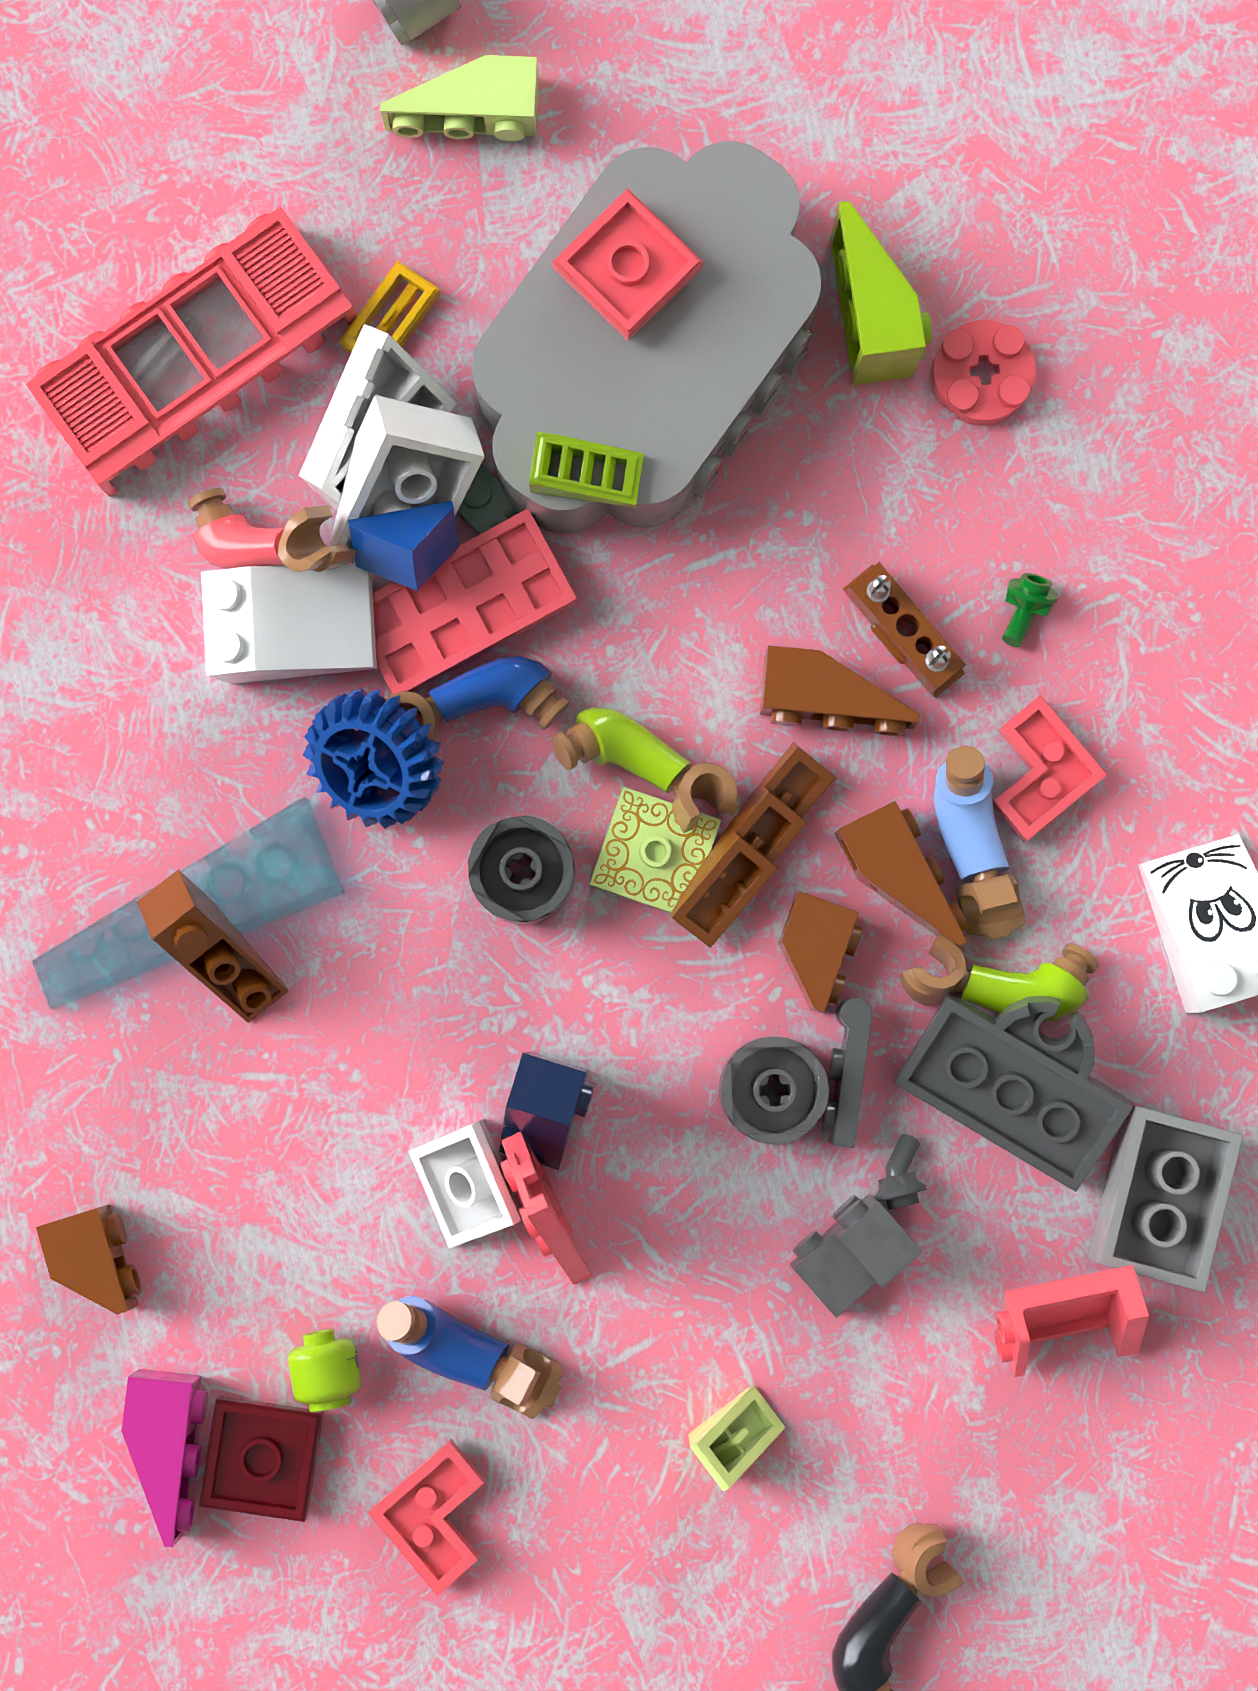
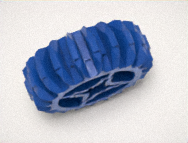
(383, 767)

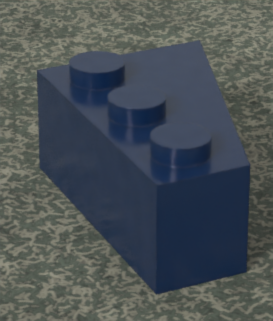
(545, 1104)

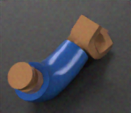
(503, 683)
(463, 1354)

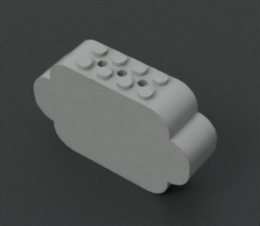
(689, 373)

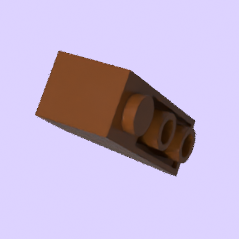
(817, 687)
(892, 865)
(209, 946)

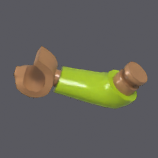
(619, 740)
(999, 988)

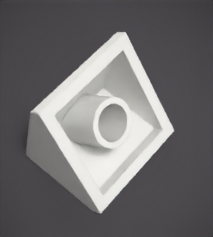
(466, 1184)

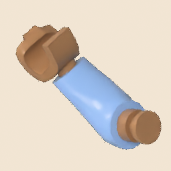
(973, 841)

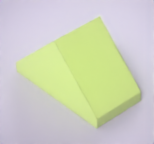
(735, 1436)

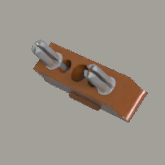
(933, 670)

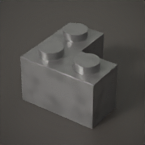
(854, 1253)

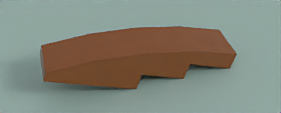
(750, 845)

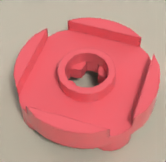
(1001, 348)

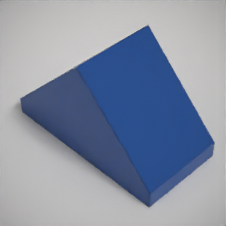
(405, 543)

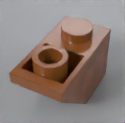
(814, 947)
(89, 1258)

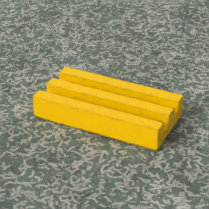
(379, 298)

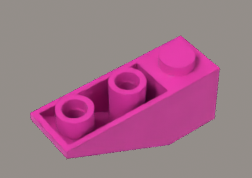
(160, 1437)

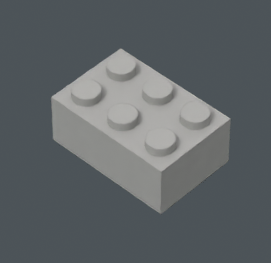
(1165, 1198)

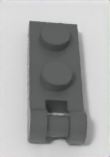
(848, 1068)

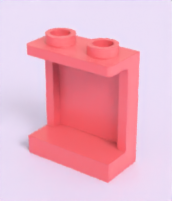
(1070, 1308)

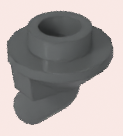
(900, 1187)

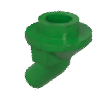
(1032, 596)

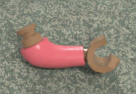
(233, 543)

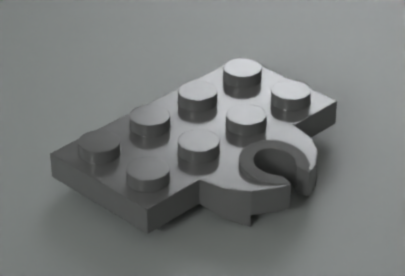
(1018, 1084)

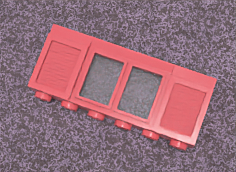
(190, 348)

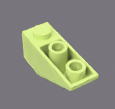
(481, 97)

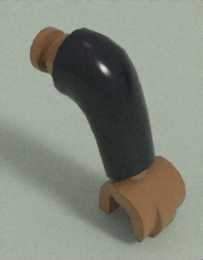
(864, 1644)

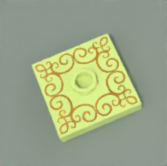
(648, 853)

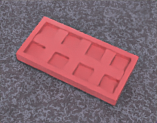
(469, 605)

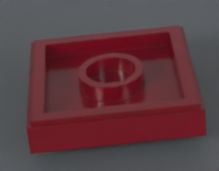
(261, 1459)

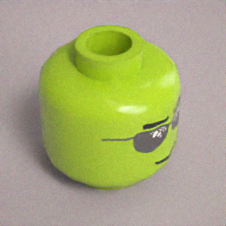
(324, 1371)

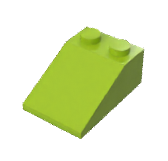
(876, 303)

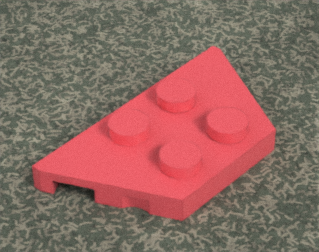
(541, 1207)

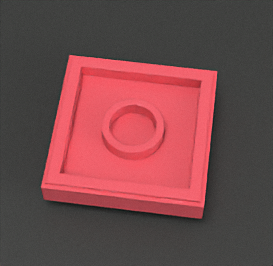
(627, 264)

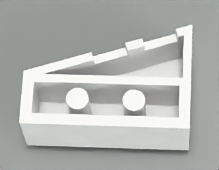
(374, 368)

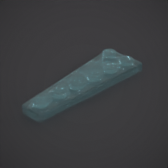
(251, 879)

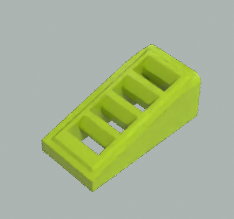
(571, 447)

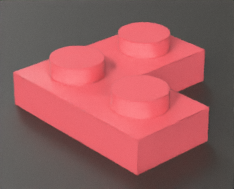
(1057, 764)
(417, 1518)

